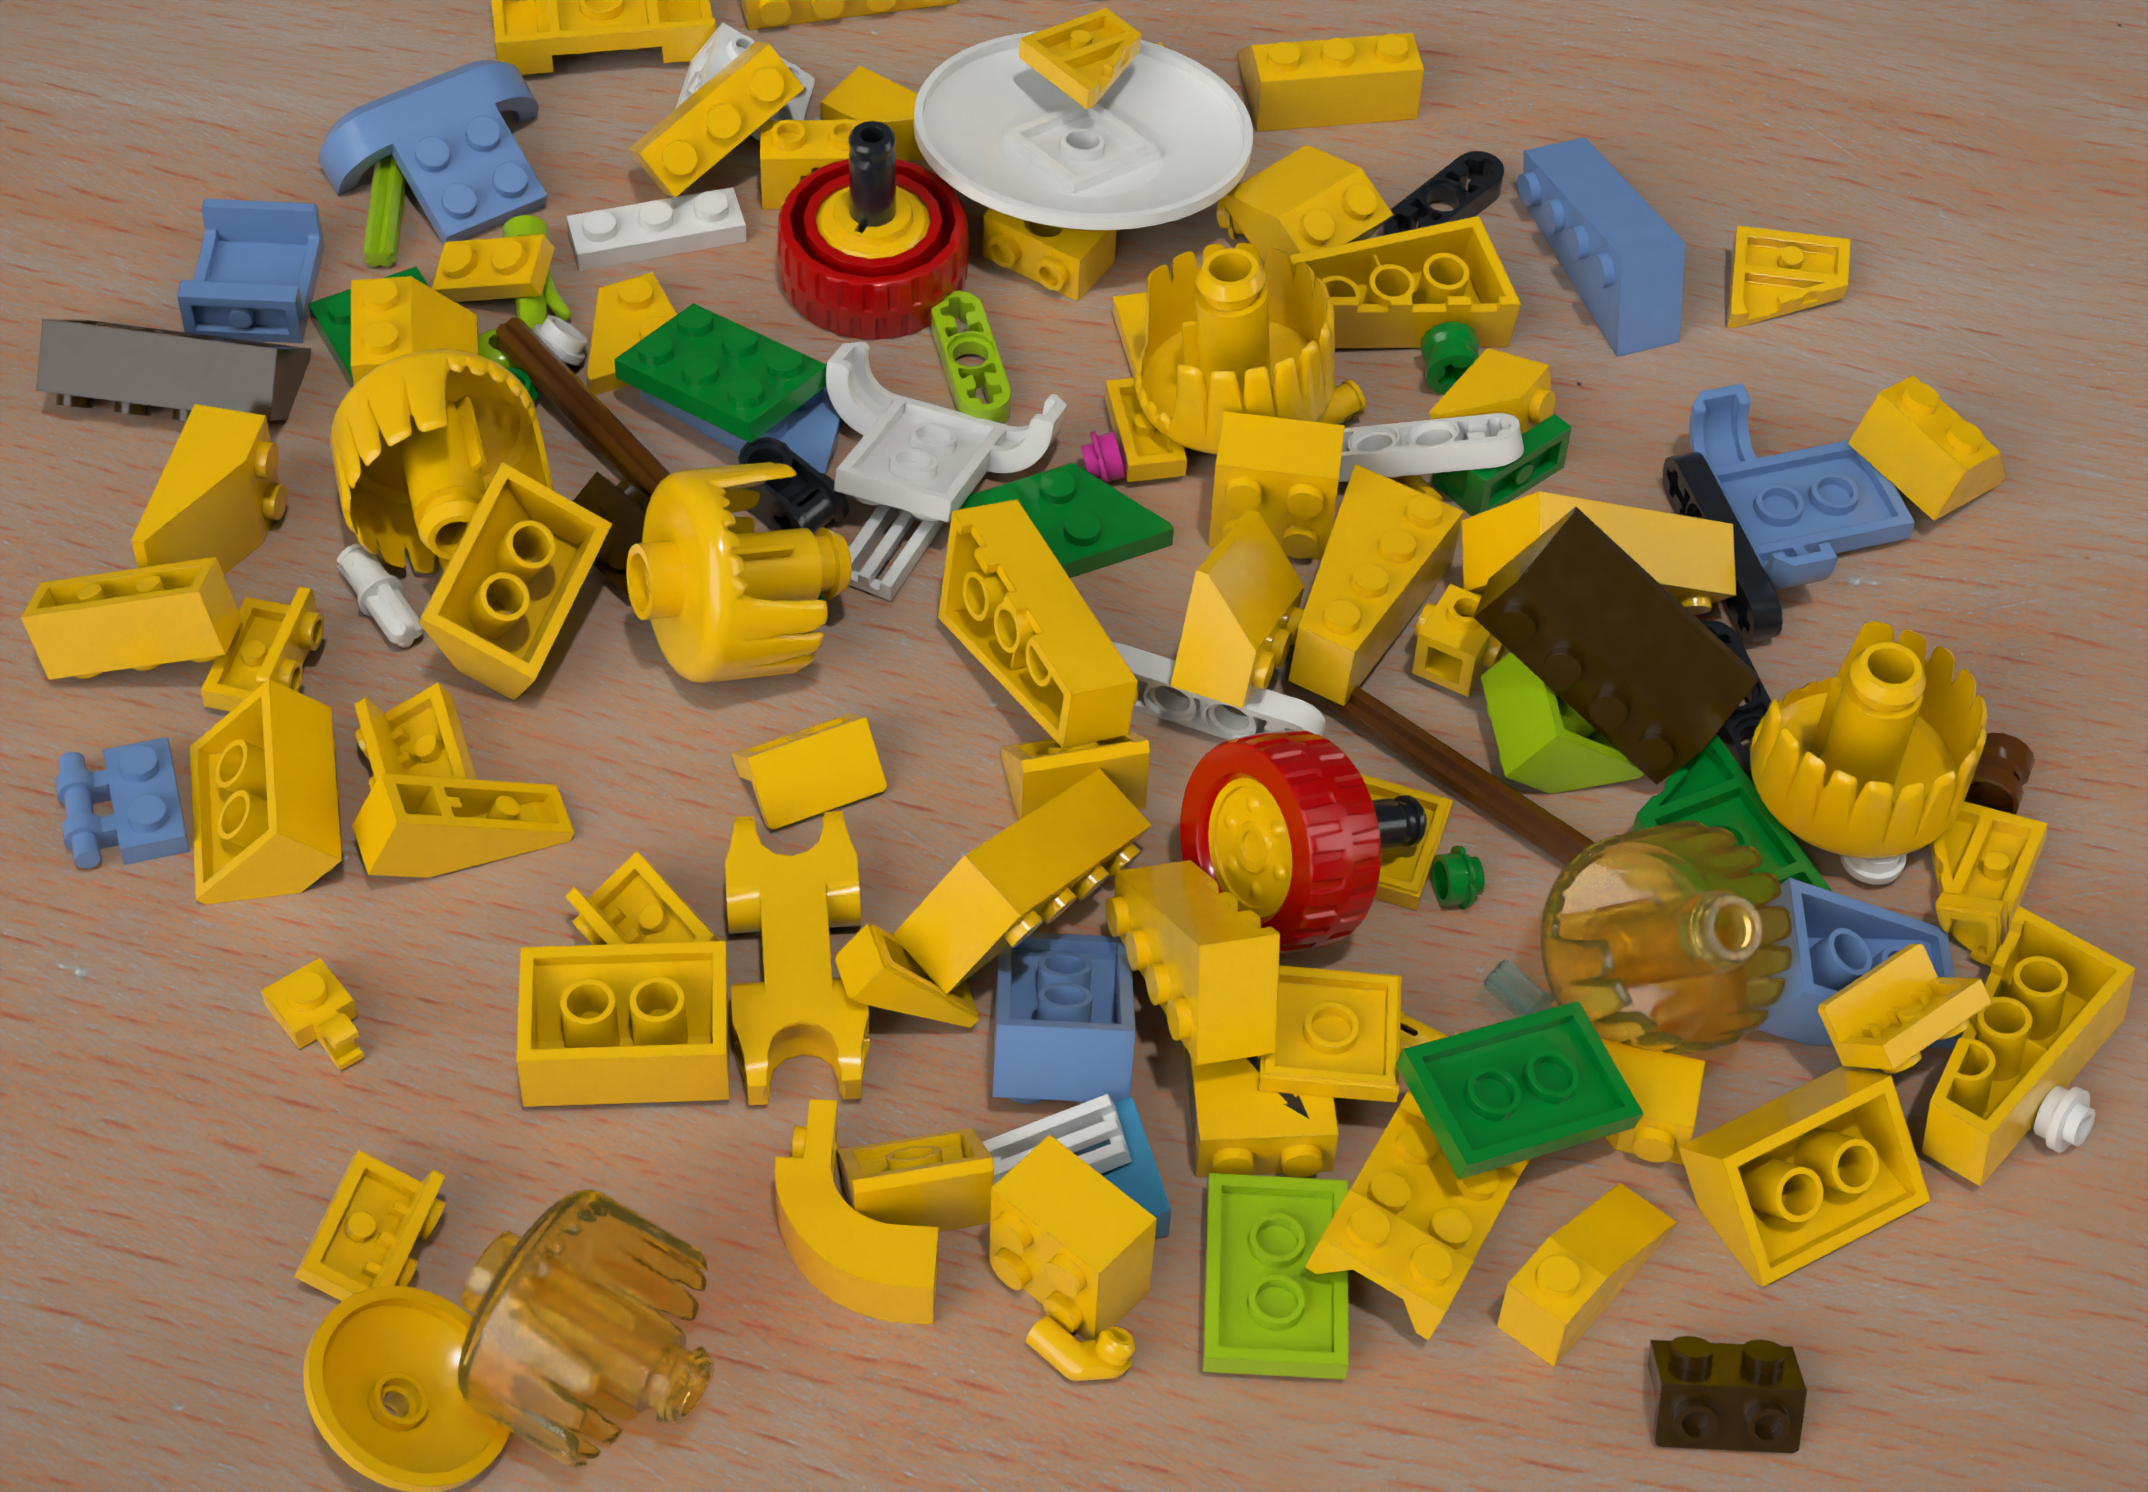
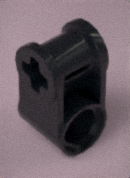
(792, 501)

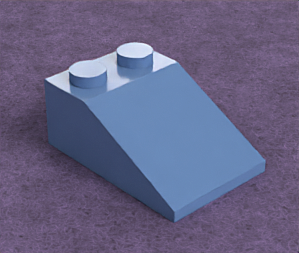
(1834, 945)
(1063, 1019)

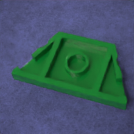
(1082, 518)
(1720, 794)

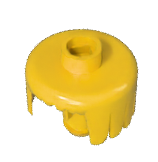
(1234, 343)
(422, 446)
(729, 596)
(1877, 752)

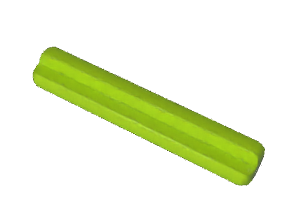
(384, 213)

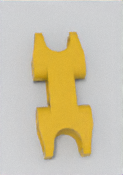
(799, 1002)

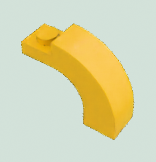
(847, 1256)

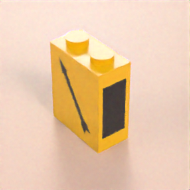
(1255, 1130)

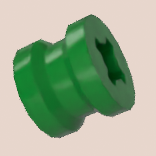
(1448, 353)

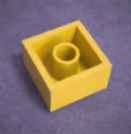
(1284, 473)
(1070, 1240)

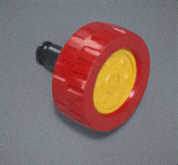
(872, 241)
(1293, 833)

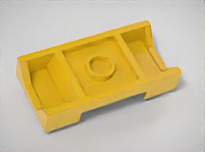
(536, 29)
(1413, 1219)

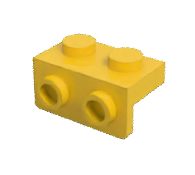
(266, 646)
(415, 737)
(637, 908)
(1899, 1011)
(371, 1229)

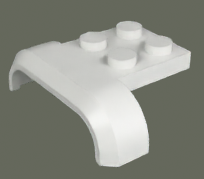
(921, 452)

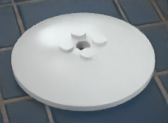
(1144, 155)

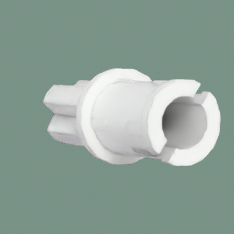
(379, 595)

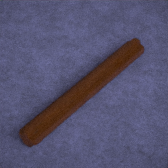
(580, 405)
(1462, 776)

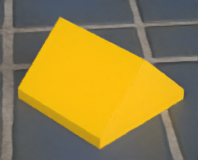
(1045, 769)
(921, 1180)

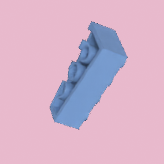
(1608, 243)

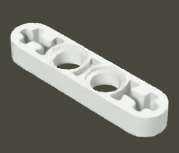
(1432, 445)
(1265, 709)

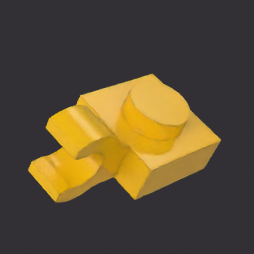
(316, 1007)

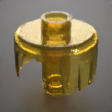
(1667, 938)
(576, 1326)

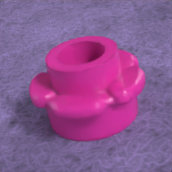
(1103, 457)

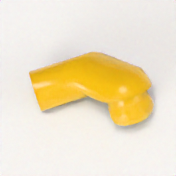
(1086, 1359)

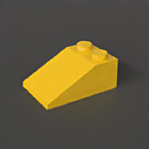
(213, 492)

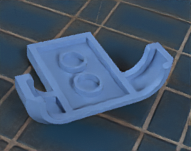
(447, 147)
(1795, 503)

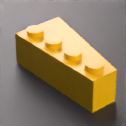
(2046, 1020)

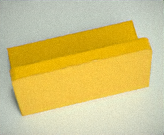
(812, 769)

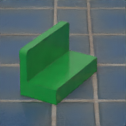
(1491, 487)

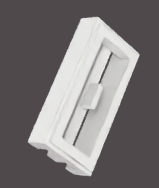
(905, 562)
(1075, 1129)

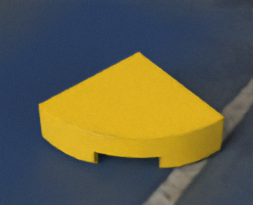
(1975, 923)

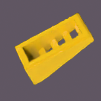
(886, 977)

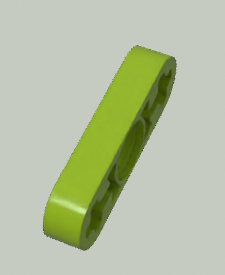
(975, 340)

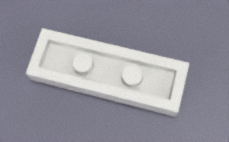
(656, 229)

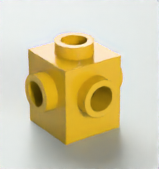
(1452, 644)

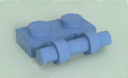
(144, 803)

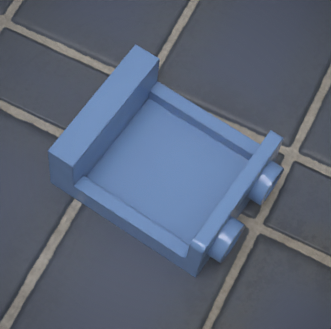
(254, 271)

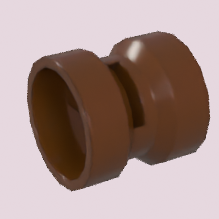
(2001, 773)

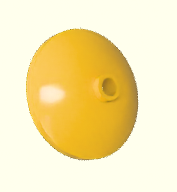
(403, 1353)

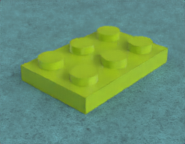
(1259, 1298)

